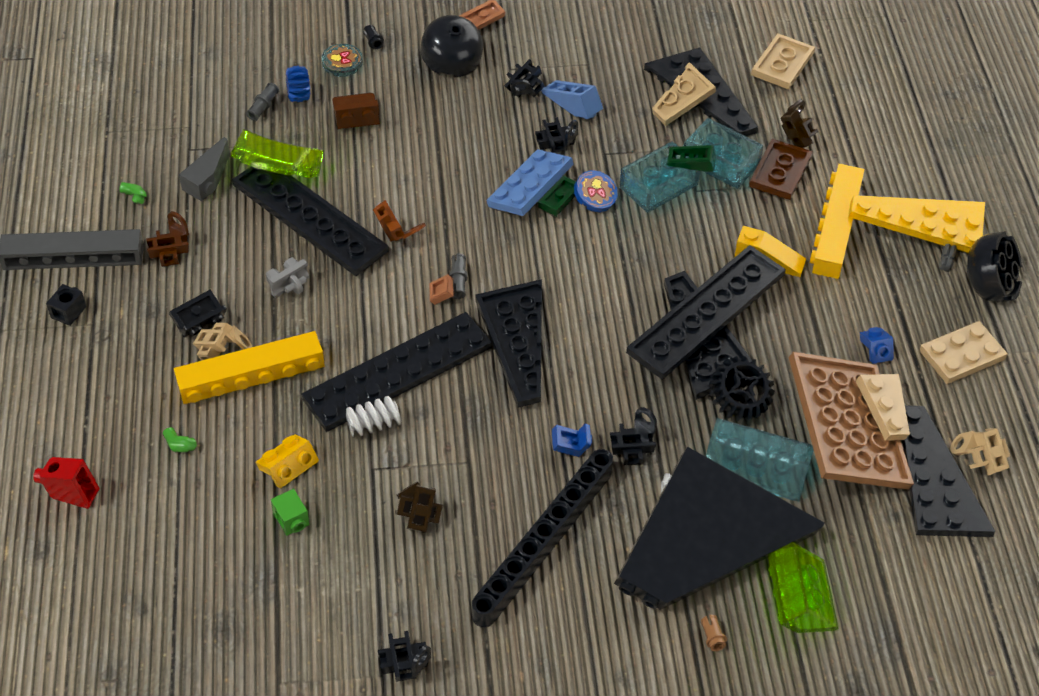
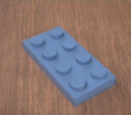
(530, 182)

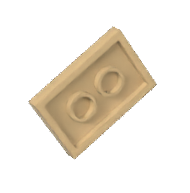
(783, 61)
(963, 352)

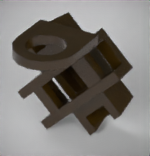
(798, 128)
(419, 513)

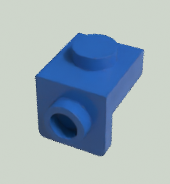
(879, 344)
(570, 440)

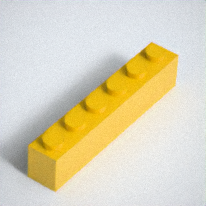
(836, 225)
(249, 367)

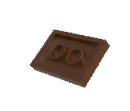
(780, 169)

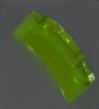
(277, 156)

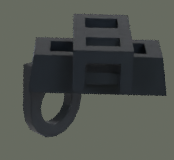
(525, 86)
(558, 139)
(642, 431)
(397, 660)

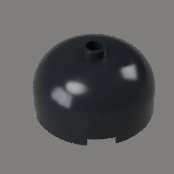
(452, 46)
(993, 265)

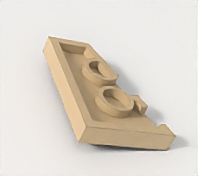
(685, 94)
(886, 404)

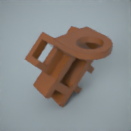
(391, 225)

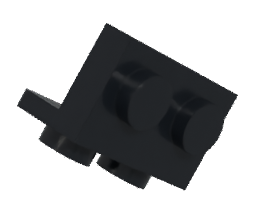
(198, 313)

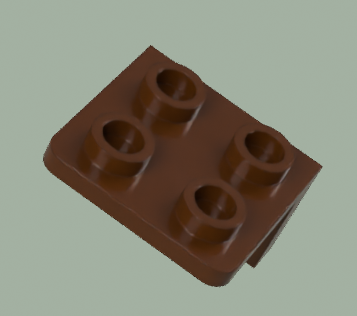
(356, 110)

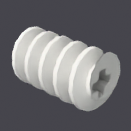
(372, 415)

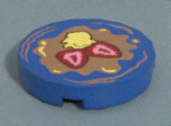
(595, 191)

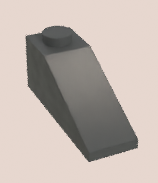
(205, 173)

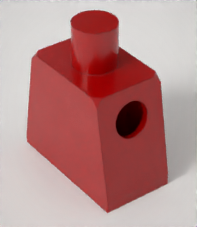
(68, 481)

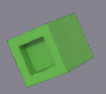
(290, 512)

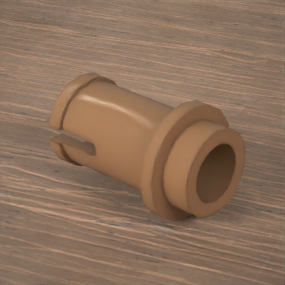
(715, 639)

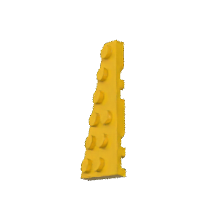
(928, 219)

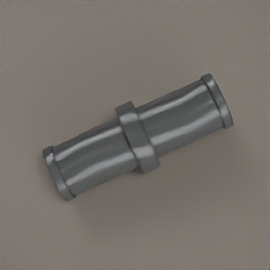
(262, 101)
(459, 275)

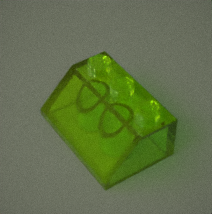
(802, 590)

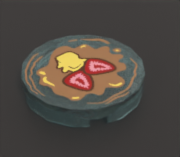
(342, 59)

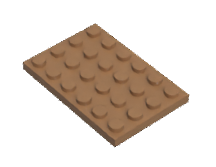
(842, 426)

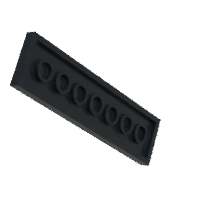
(312, 218)
(705, 312)
(397, 370)

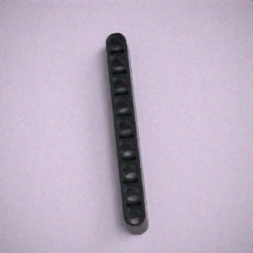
(539, 545)

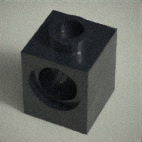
(66, 304)

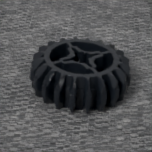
(748, 405)

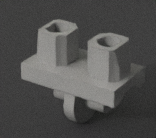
(289, 279)

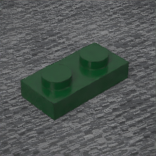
(558, 196)

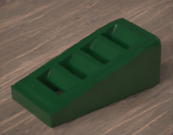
(700, 157)

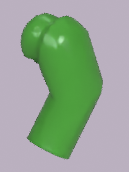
(179, 443)

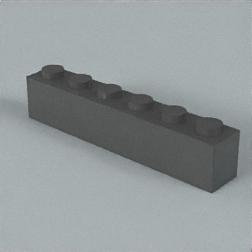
(71, 249)

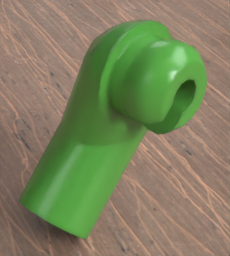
(132, 189)

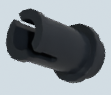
(374, 39)

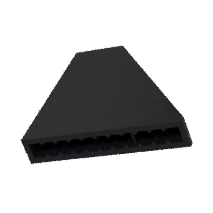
(707, 530)

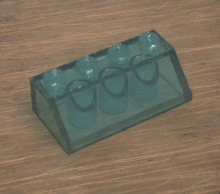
(762, 457)

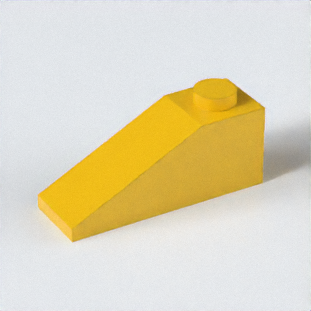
(772, 248)

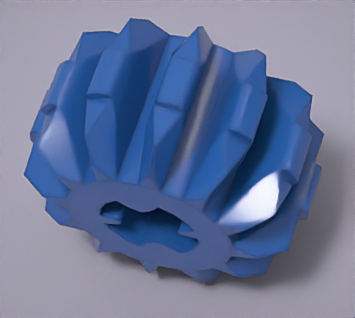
(297, 84)

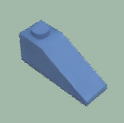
(576, 98)

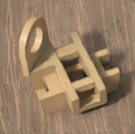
(216, 339)
(994, 449)

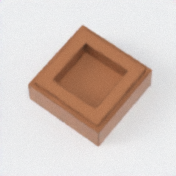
(441, 289)

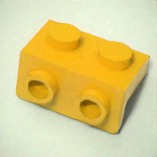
(288, 460)

